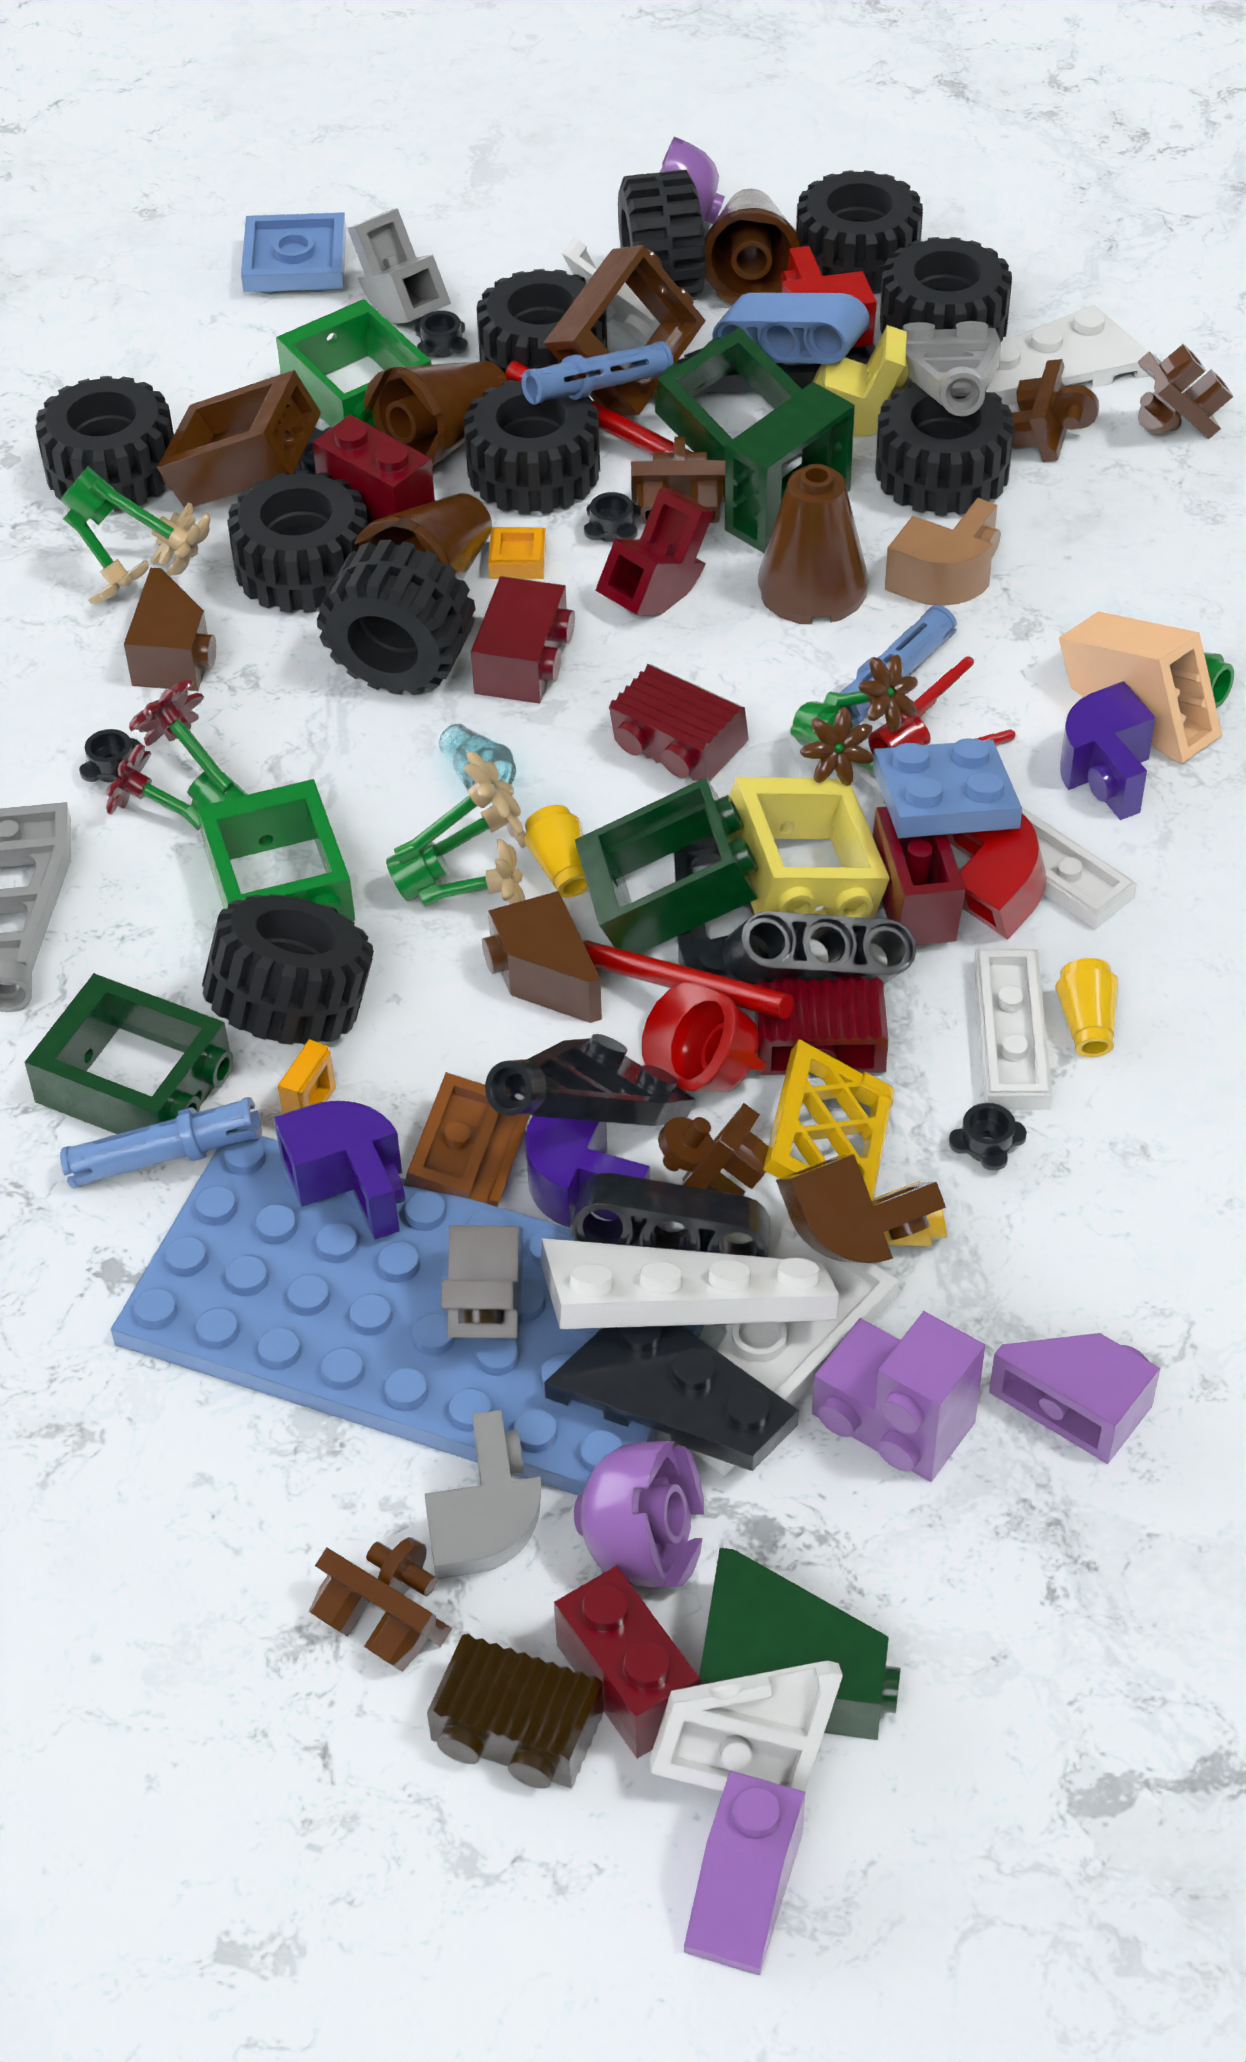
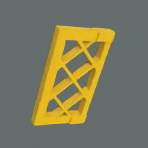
(847, 1087)

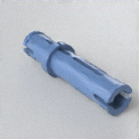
(549, 382)
(912, 646)
(186, 1136)

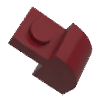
(662, 565)

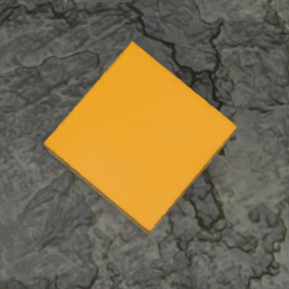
(517, 552)
(308, 1078)

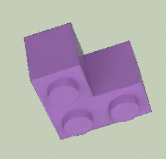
(903, 1395)

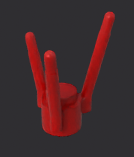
(913, 728)

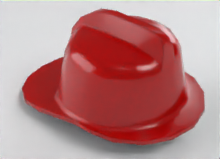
(701, 1039)

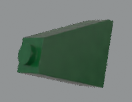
(772, 1624)

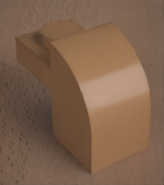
(941, 563)

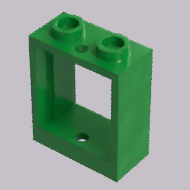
(356, 334)
(270, 822)

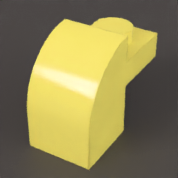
(871, 383)

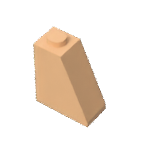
(1159, 665)

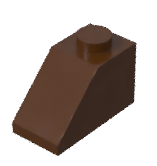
(168, 636)
(543, 957)

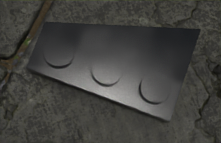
(679, 1388)

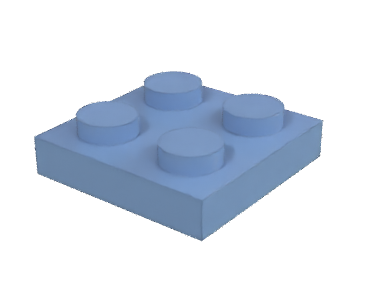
(294, 252)
(946, 788)

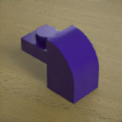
(1104, 746)
(340, 1150)
(562, 1157)

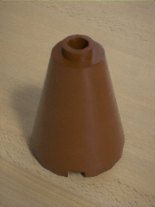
(748, 246)
(428, 403)
(448, 527)
(814, 551)

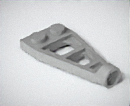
(953, 362)
(30, 837)

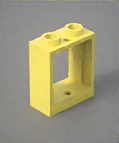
(809, 810)

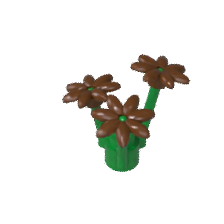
(827, 727)

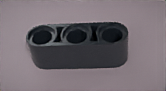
(842, 936)
(646, 1203)

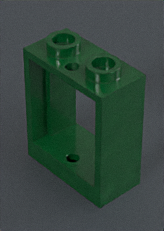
(716, 360)
(754, 484)
(651, 835)
(88, 1024)

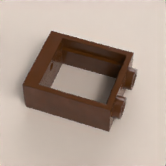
(661, 296)
(239, 439)

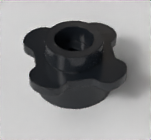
(441, 334)
(611, 517)
(104, 753)
(992, 1122)

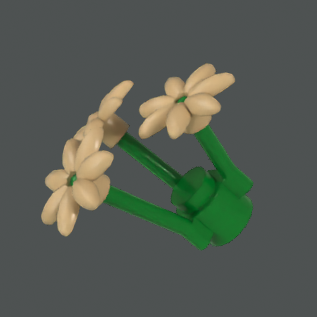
(95, 498)
(420, 862)

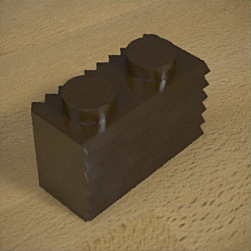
(515, 1713)

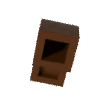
(839, 1218)

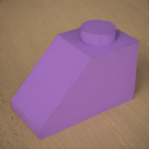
(1078, 1388)
(745, 1871)

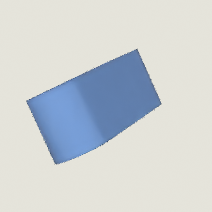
(798, 325)

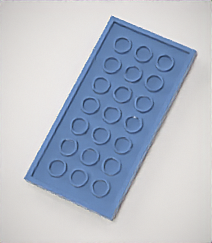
(357, 1323)

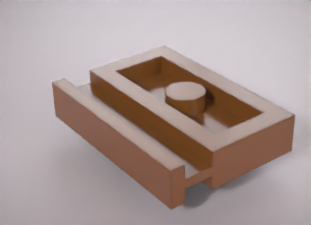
(466, 1144)

